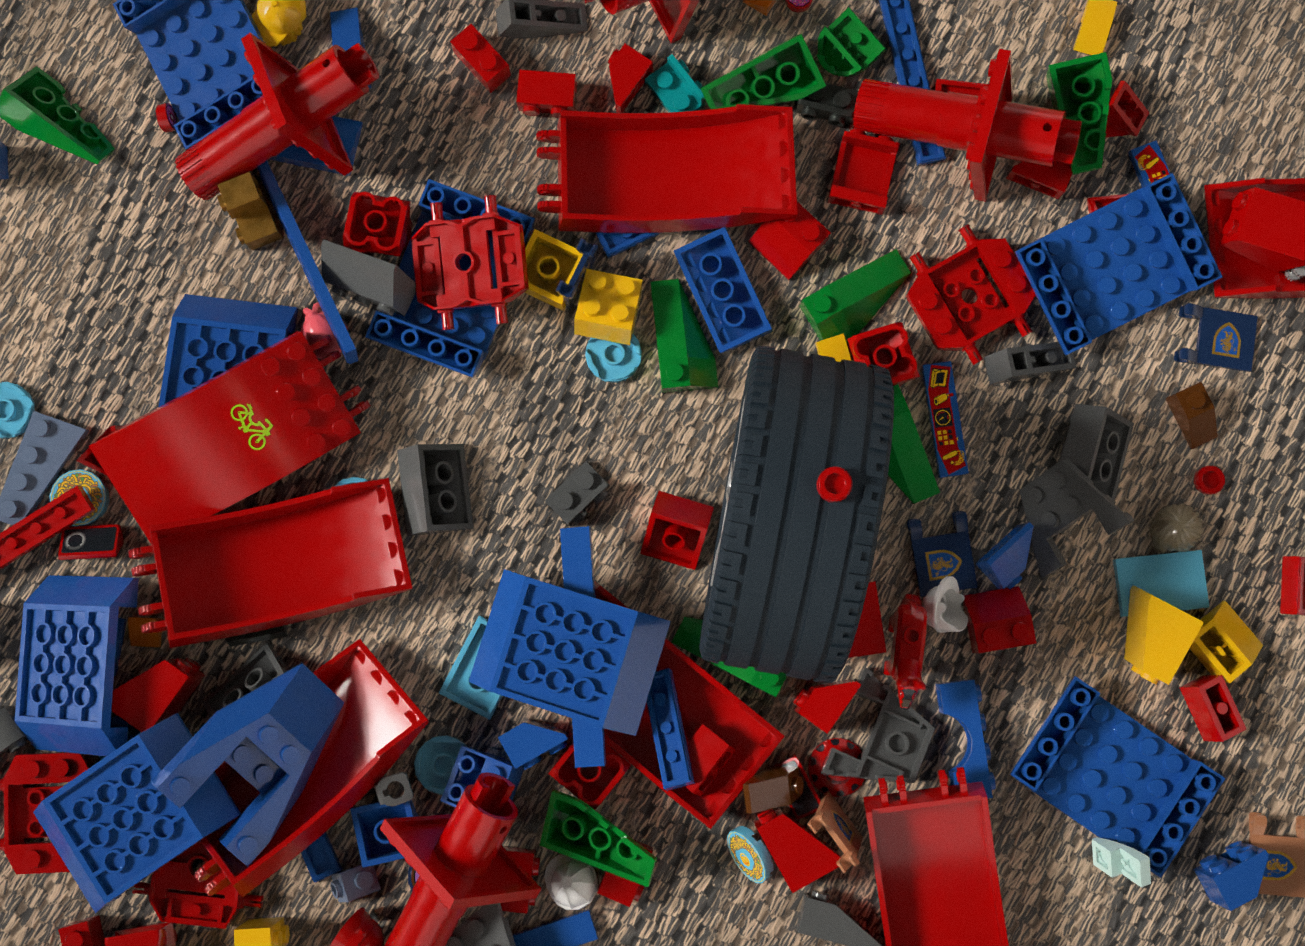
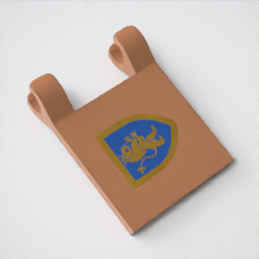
(840, 828)
(1286, 859)

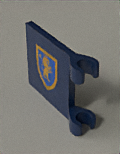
(571, 291)
(1222, 340)
(943, 555)

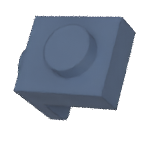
(354, 883)

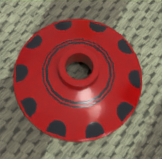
(836, 785)

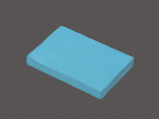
(1170, 577)
(457, 682)

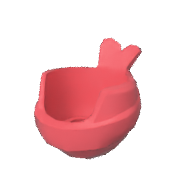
(316, 327)

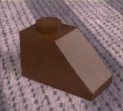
(1194, 414)
(772, 788)

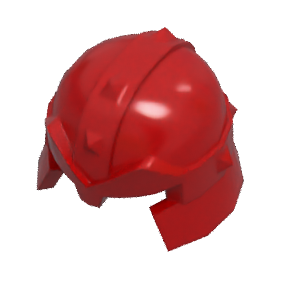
(359, 931)

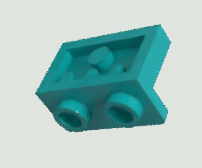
(675, 87)

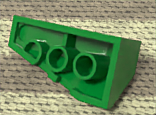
(771, 78)
(1083, 91)
(40, 110)
(855, 298)
(682, 348)
(908, 460)
(688, 638)
(588, 837)

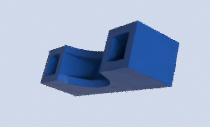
(961, 702)

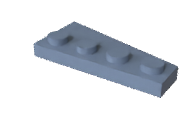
(37, 463)

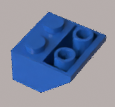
(530, 740)
(470, 765)
(1234, 875)

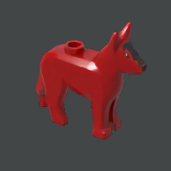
(908, 647)

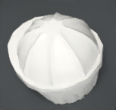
(945, 608)
(571, 882)

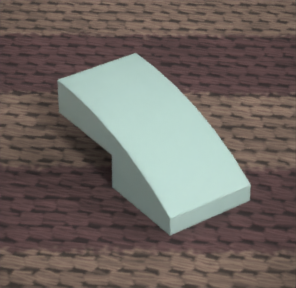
(1120, 859)

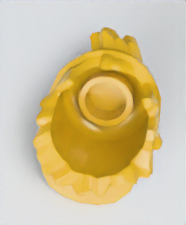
(279, 20)

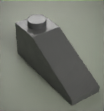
(540, 18)
(1027, 362)
(828, 921)

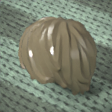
(1176, 528)

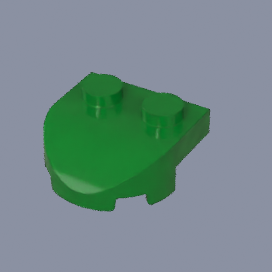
(848, 46)

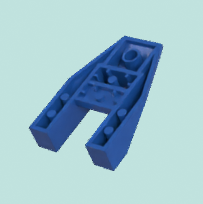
(270, 741)

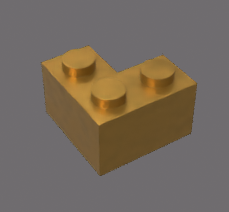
(250, 206)

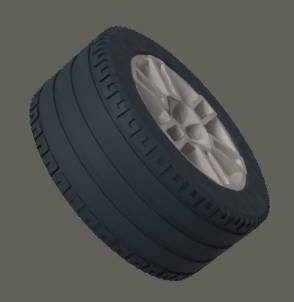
(784, 560)

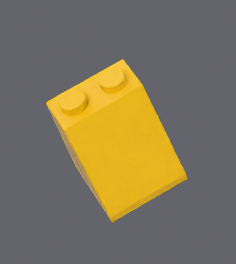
(1157, 636)

